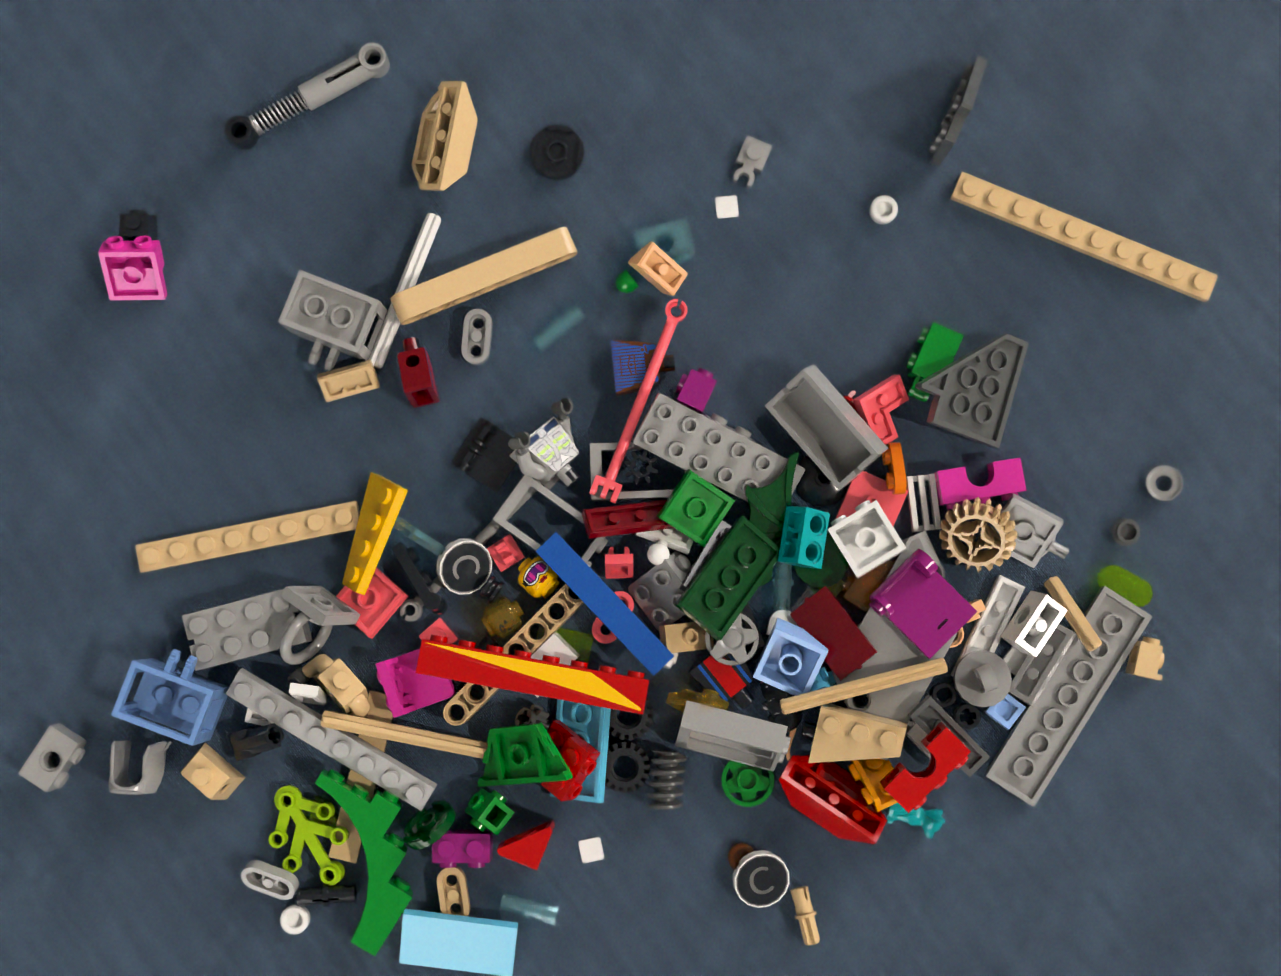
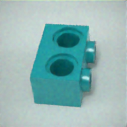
(803, 537)

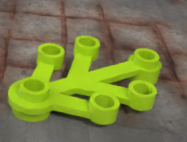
(306, 832)

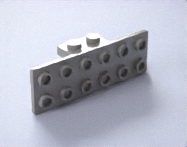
(709, 447)

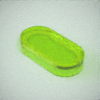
(1126, 585)

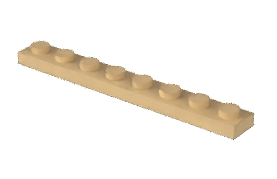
(247, 537)

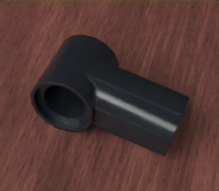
(253, 740)

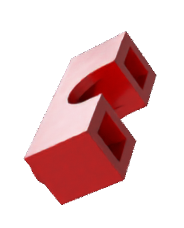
(912, 787)

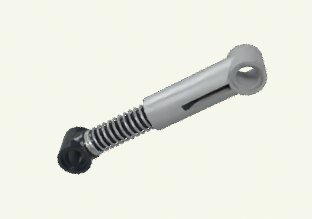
(310, 95)

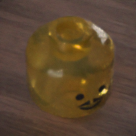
(502, 617)

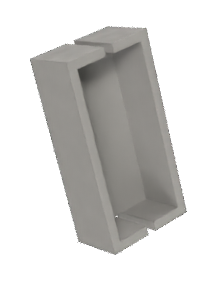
(826, 427)
(241, 629)

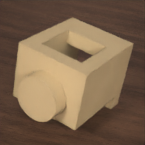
(1146, 659)

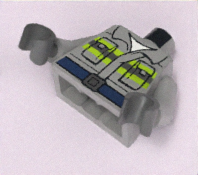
(549, 448)

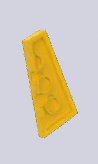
(375, 522)

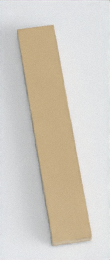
(351, 848)

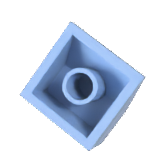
(790, 659)

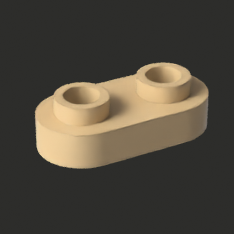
(453, 893)

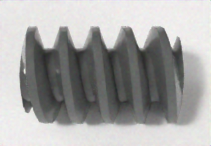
(667, 779)

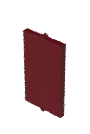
(835, 629)

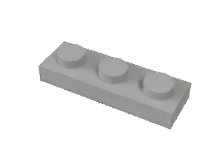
(1037, 671)

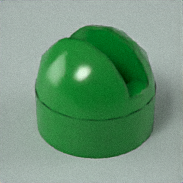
(625, 282)

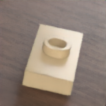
(348, 380)
(683, 637)

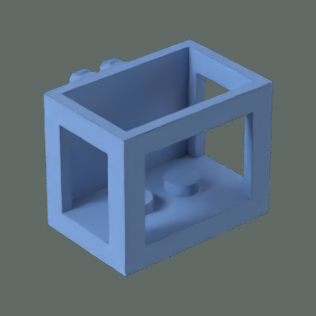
(173, 699)

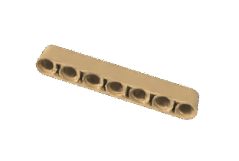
(483, 275)
(524, 638)

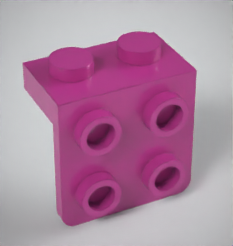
(407, 689)

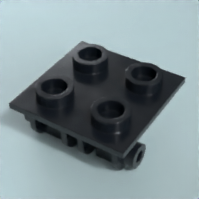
(486, 455)

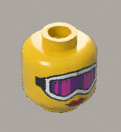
(537, 577)

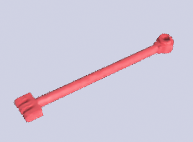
(608, 482)

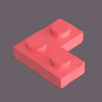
(877, 403)

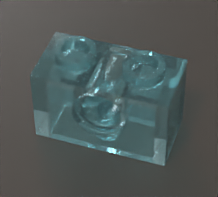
(675, 232)

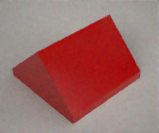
(529, 846)

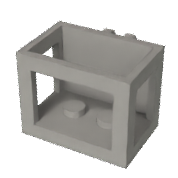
(331, 318)

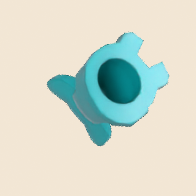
(929, 820)

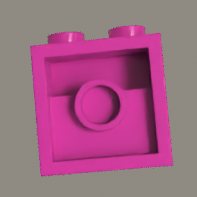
(133, 268)

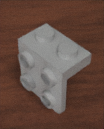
(659, 590)

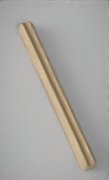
(863, 686)
(403, 734)

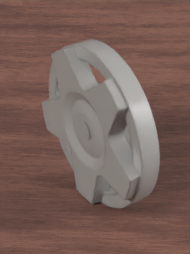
(735, 642)

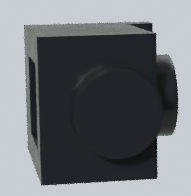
(138, 224)

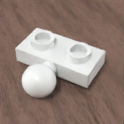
(665, 538)

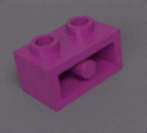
(696, 389)
(463, 846)

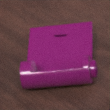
(920, 601)

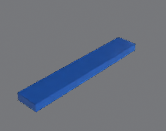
(604, 603)

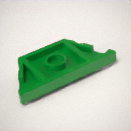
(522, 756)

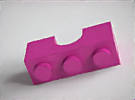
(1003, 480)

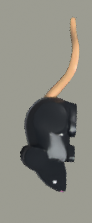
(772, 704)

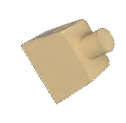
(211, 772)

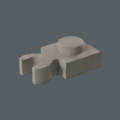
(752, 158)

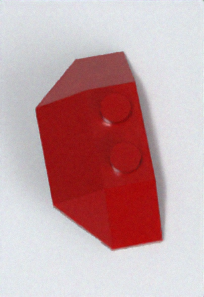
(831, 799)

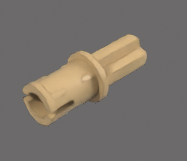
(805, 915)

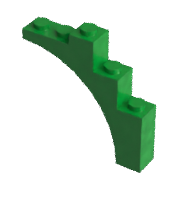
(383, 852)

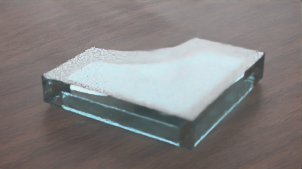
(418, 536)

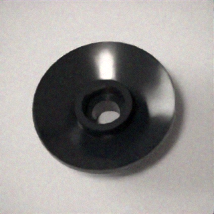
(813, 490)

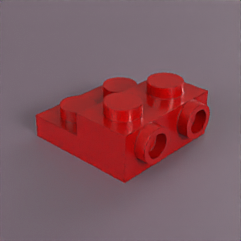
(578, 756)

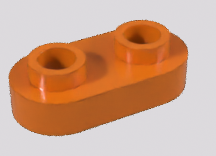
(897, 476)

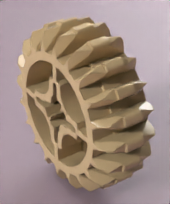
(998, 544)

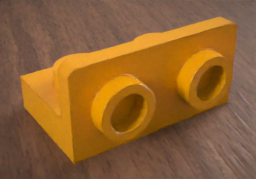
(870, 774)

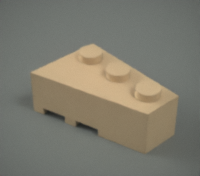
(855, 735)

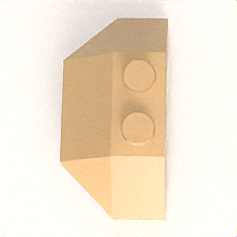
(445, 137)

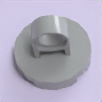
(982, 679)

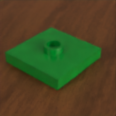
(695, 508)

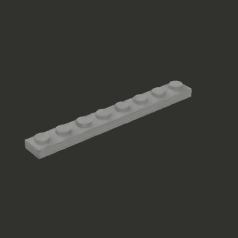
(337, 744)

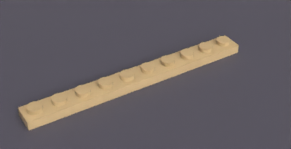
(1084, 237)

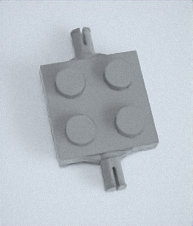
(1035, 531)

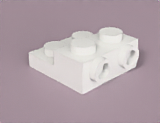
(866, 538)

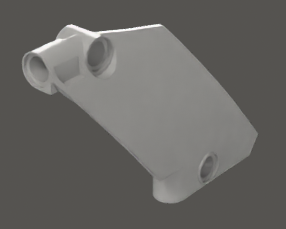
(894, 652)

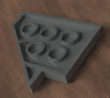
(960, 107)
(977, 390)

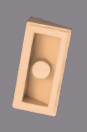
(658, 268)

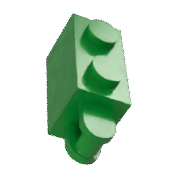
(935, 352)

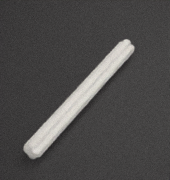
(408, 280)

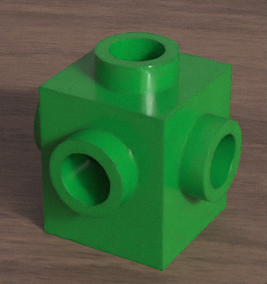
(489, 811)

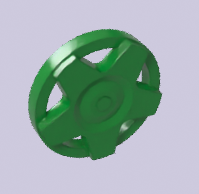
(746, 781)

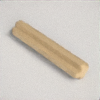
(1074, 614)

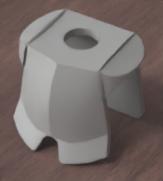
(152, 770)

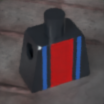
(725, 679)

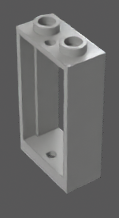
(596, 469)
(515, 496)
(732, 736)

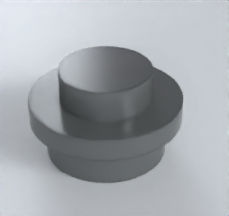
(1125, 532)

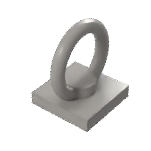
(319, 608)

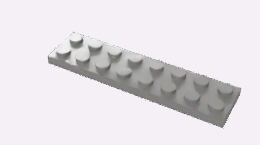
(1068, 700)

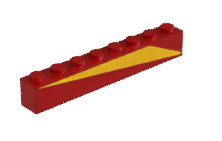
(533, 676)

